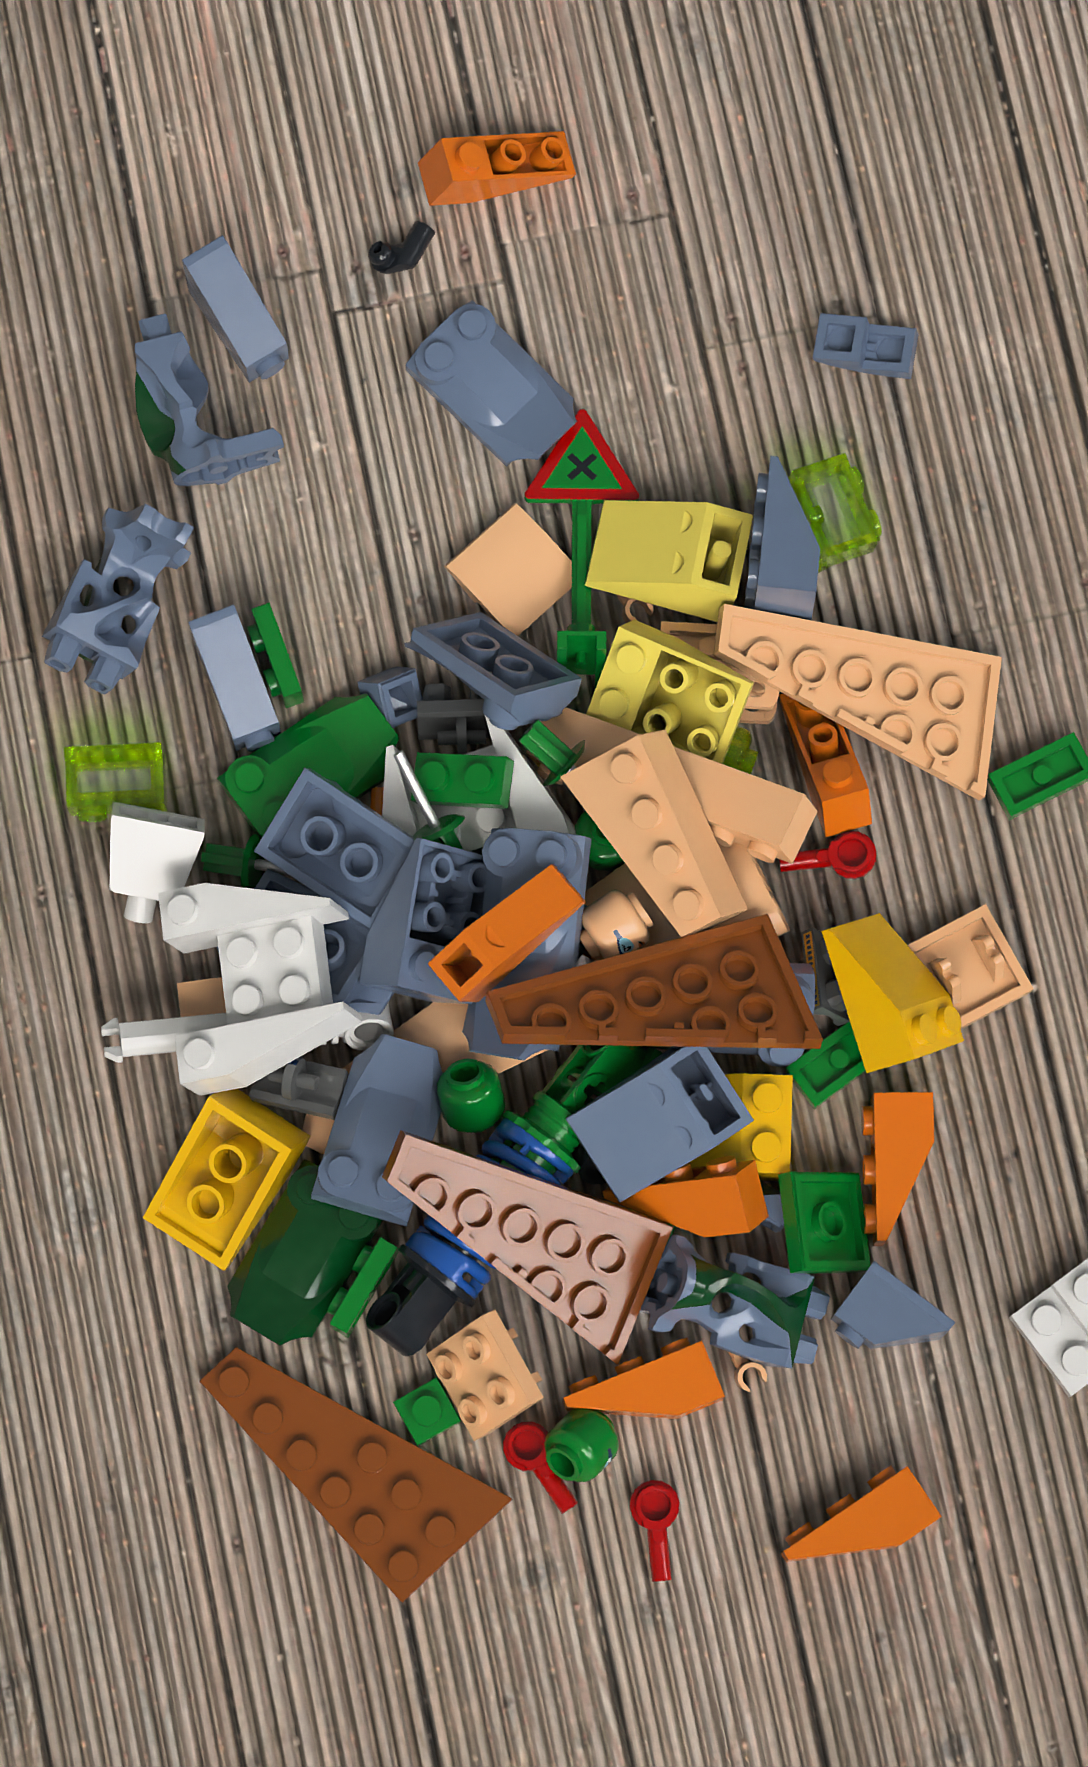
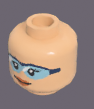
(615, 925)

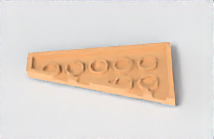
(898, 692)

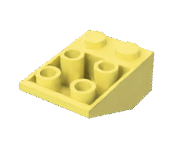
(670, 554)
(669, 685)

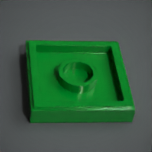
(824, 1222)

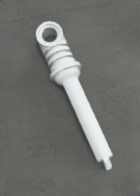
(158, 1035)

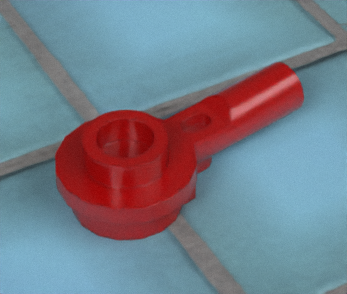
(848, 854)
(526, 1452)
(655, 1508)

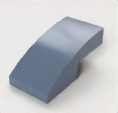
(865, 347)

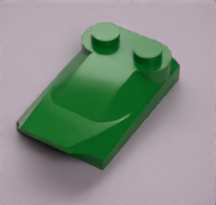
(338, 741)

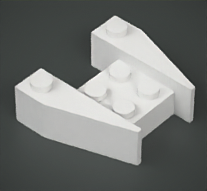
(529, 806)
(270, 977)

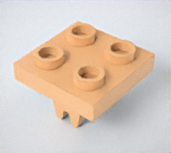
(973, 965)
(485, 1375)

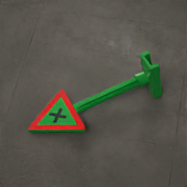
(581, 474)

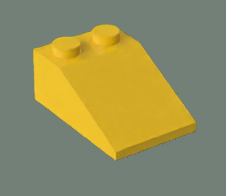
(889, 994)
(769, 1135)
(225, 1176)

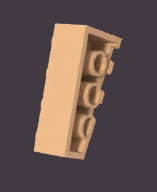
(659, 830)

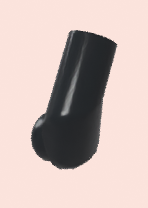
(402, 256)

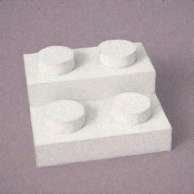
(1058, 1328)

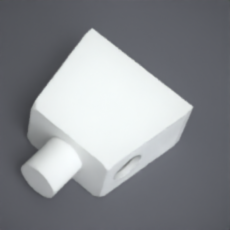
(150, 855)

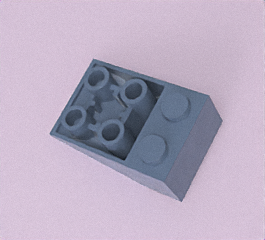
(782, 550)
(424, 911)
(659, 1119)

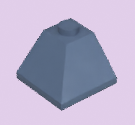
(888, 1313)

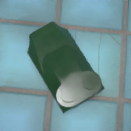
(298, 1262)

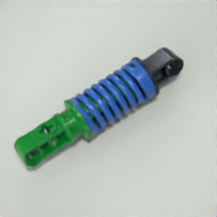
(531, 1143)

